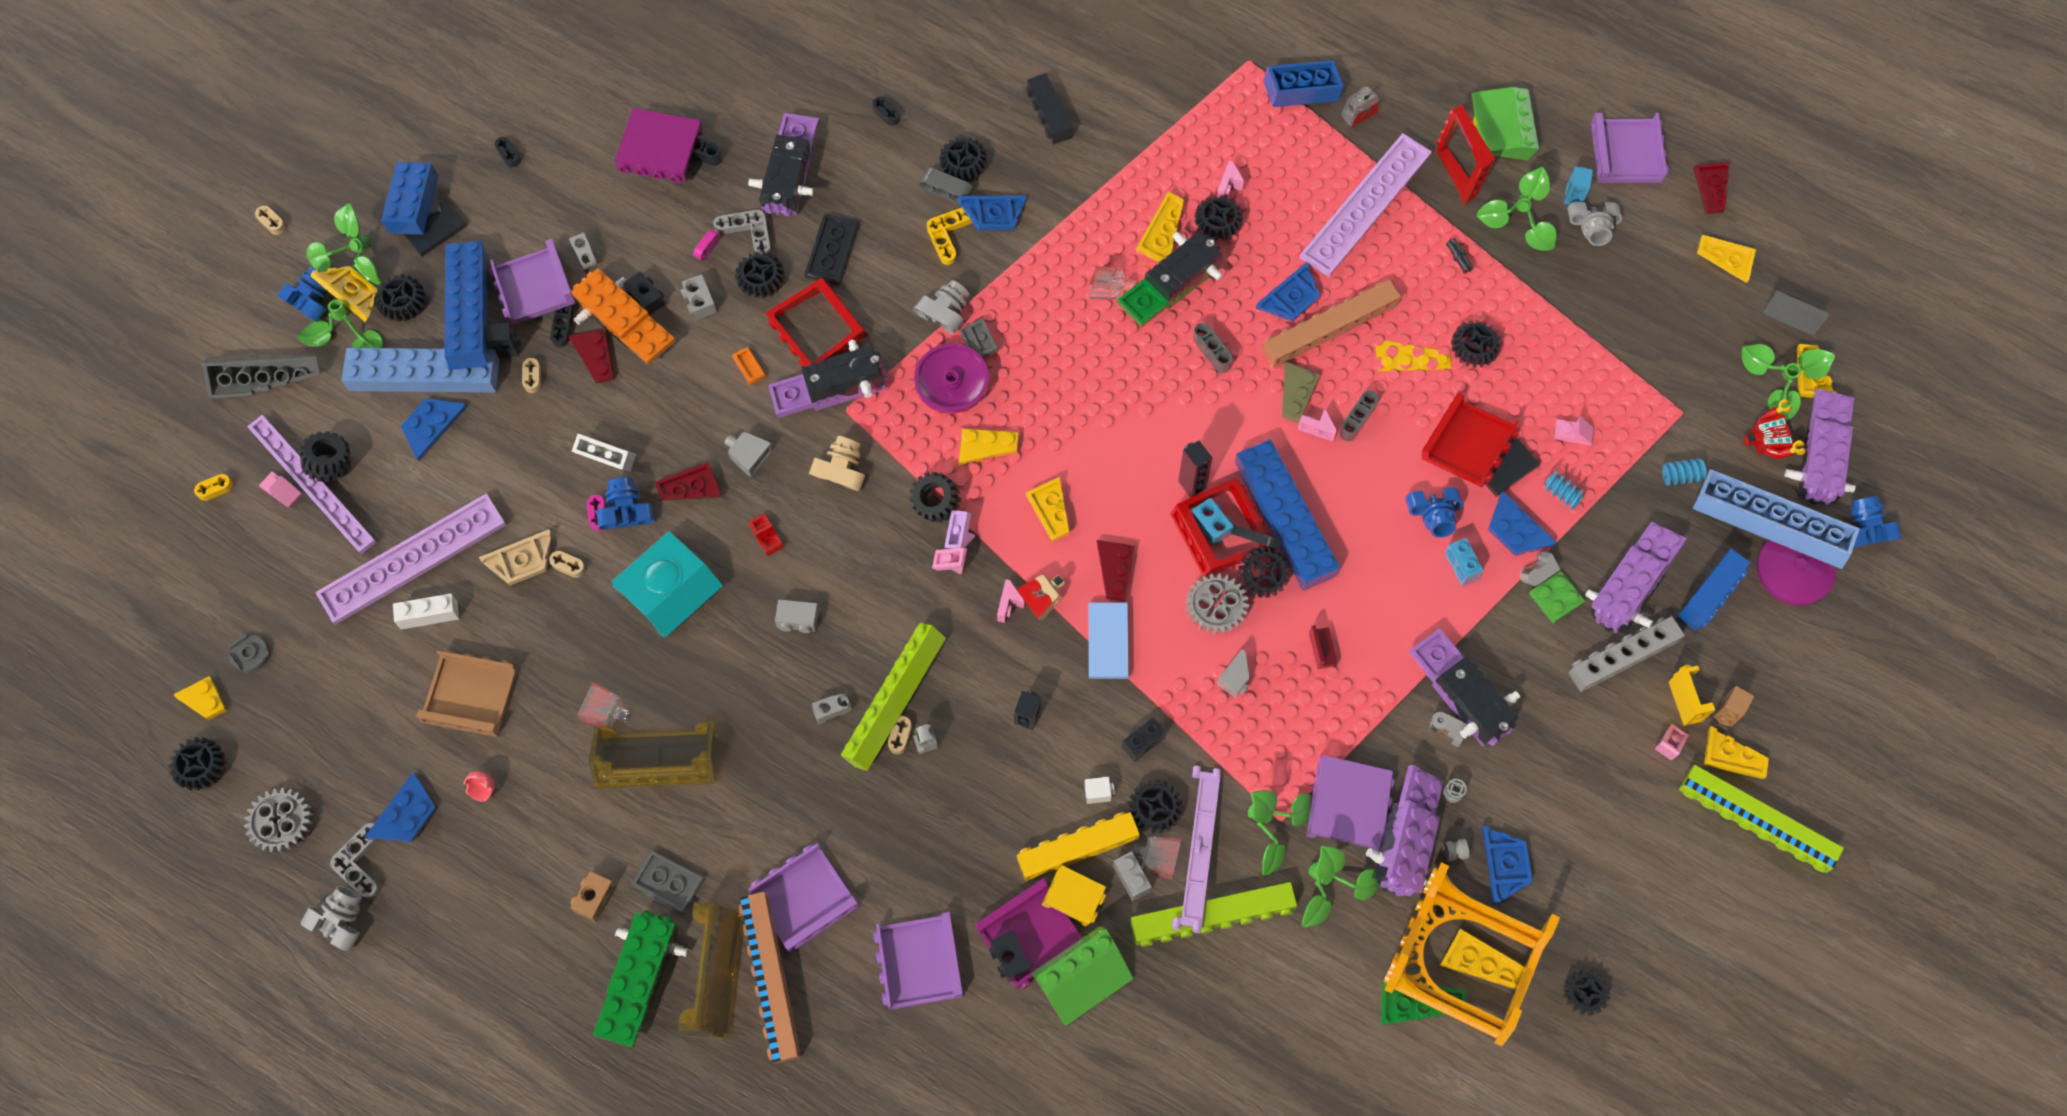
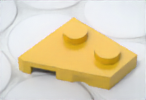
(203, 698)

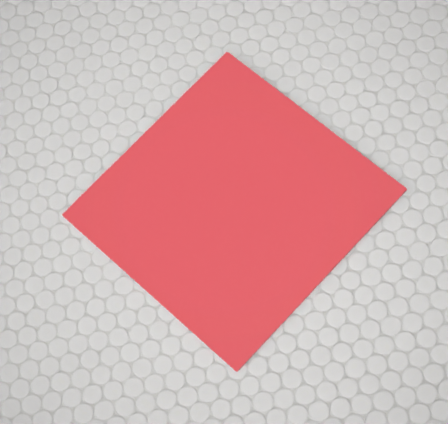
(1122, 401)

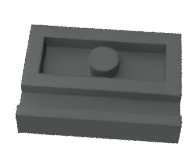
(979, 338)

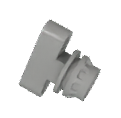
(1595, 225)
(946, 308)
(333, 917)

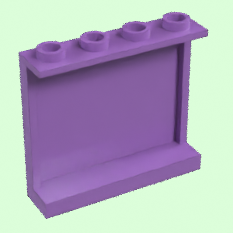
(1629, 150)
(532, 284)
(1350, 802)
(805, 897)
(918, 962)

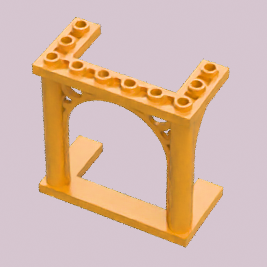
(1442, 892)

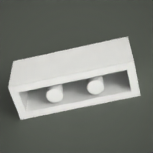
(604, 452)
(425, 611)

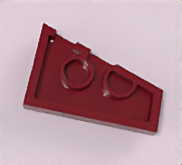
(1712, 185)
(595, 354)
(689, 484)
(1115, 567)

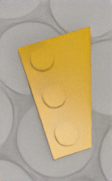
(1807, 386)

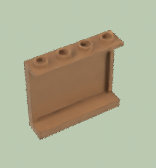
(469, 693)

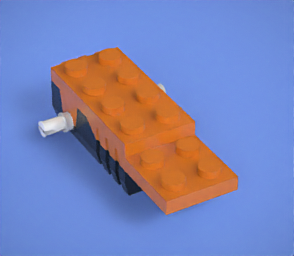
(620, 315)

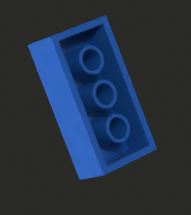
(1303, 83)
(409, 198)
(1714, 591)

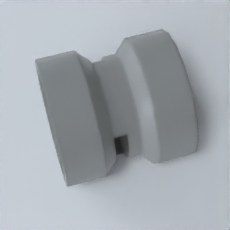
(1451, 794)
(1456, 850)

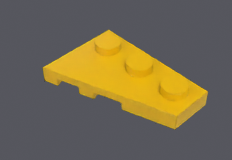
(1727, 255)
(984, 444)
(1050, 509)
(1731, 756)

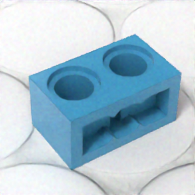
(1578, 185)
(1208, 523)
(1464, 562)

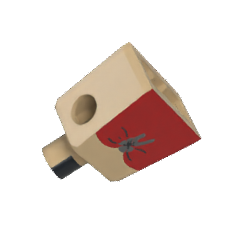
(1042, 594)

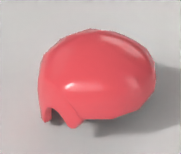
(479, 785)

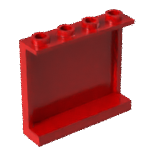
(1469, 442)

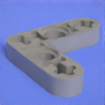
(754, 226)
(350, 861)

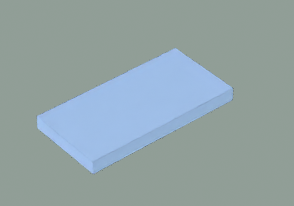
(1108, 640)

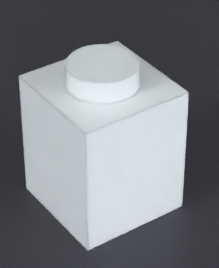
(1098, 790)

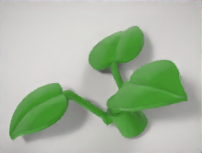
(1535, 185)
(348, 223)
(319, 333)
(1814, 363)
(1262, 810)
(1329, 862)

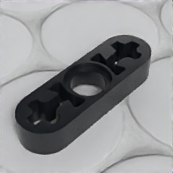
(565, 329)
(1256, 537)

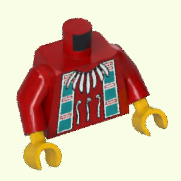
(1773, 436)

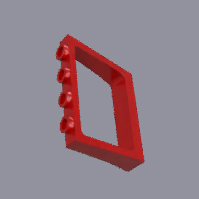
(1467, 188)
(820, 286)
(1193, 536)

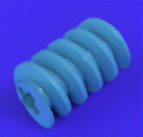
(1683, 471)
(1564, 490)

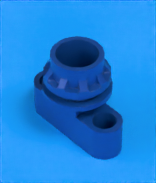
(305, 295)
(622, 495)
(1436, 513)
(1869, 520)

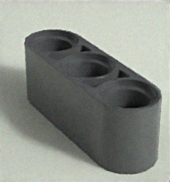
(945, 185)
(1213, 355)
(1362, 408)

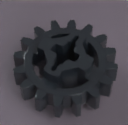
(1589, 984)

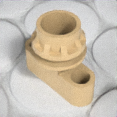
(838, 470)

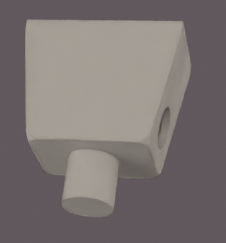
(748, 452)

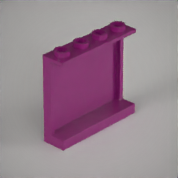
(657, 145)
(1039, 930)

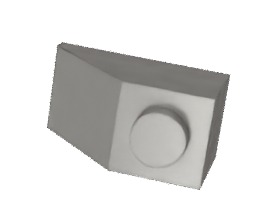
(1236, 676)

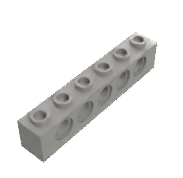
(1585, 679)

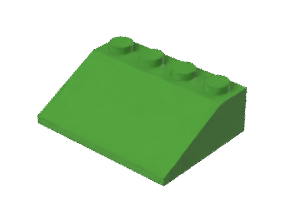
(1506, 122)
(1083, 975)

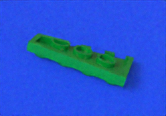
(1401, 1008)

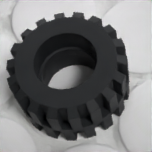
(327, 468)
(922, 489)

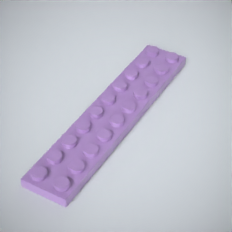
(1365, 205)
(410, 559)

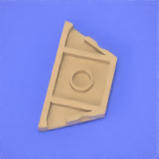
(520, 559)

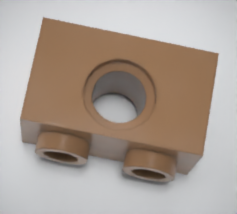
(1733, 706)
(592, 908)

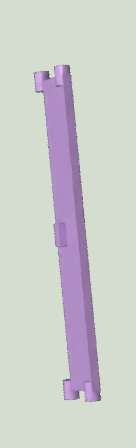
(1200, 850)

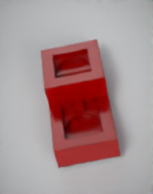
(765, 534)

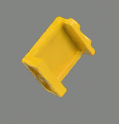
(1687, 698)
(1074, 895)

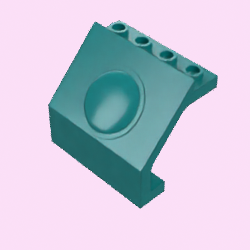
(667, 583)

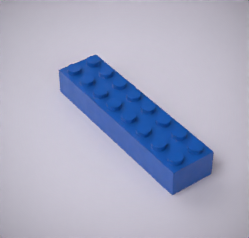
(466, 305)
(1287, 515)

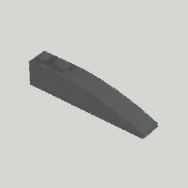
(255, 373)

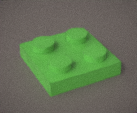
(1556, 597)

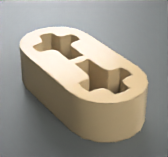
(267, 222)
(527, 375)
(569, 560)
(904, 736)

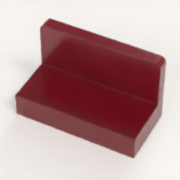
(1322, 647)

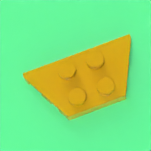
(349, 288)

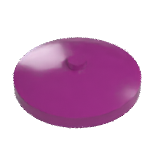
(951, 378)
(1793, 575)

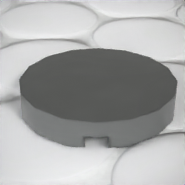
(249, 653)

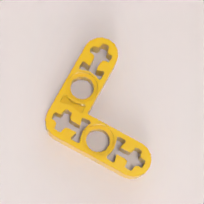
(941, 232)

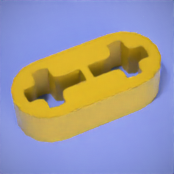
(213, 487)

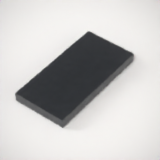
(831, 249)

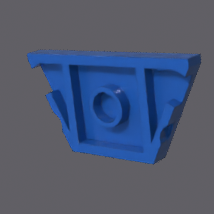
(992, 212)
(1291, 296)
(429, 423)
(1516, 528)
(404, 814)
(1506, 864)

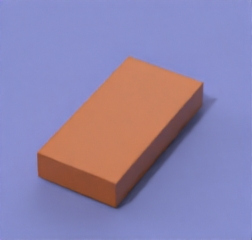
(749, 366)

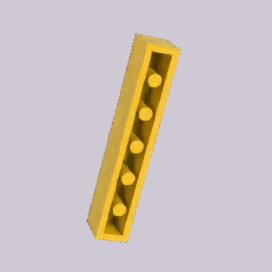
(1077, 846)

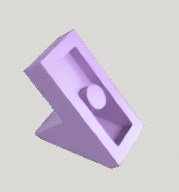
(958, 530)

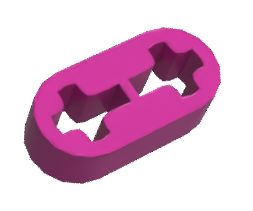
(706, 244)
(592, 512)

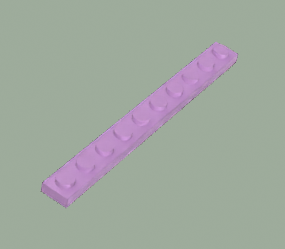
(316, 490)

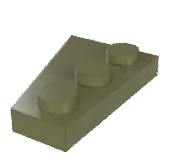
(1297, 391)

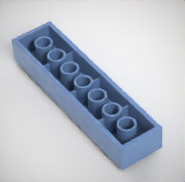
(414, 371)
(1776, 519)

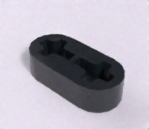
(883, 112)
(505, 153)

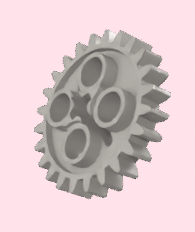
(1231, 613)
(259, 825)

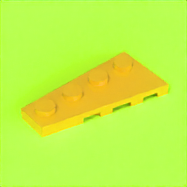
(1158, 238)
(1406, 357)
(1482, 961)

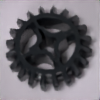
(967, 164)
(1216, 224)
(756, 280)
(401, 303)
(1472, 349)
(1269, 577)
(205, 751)
(1162, 809)

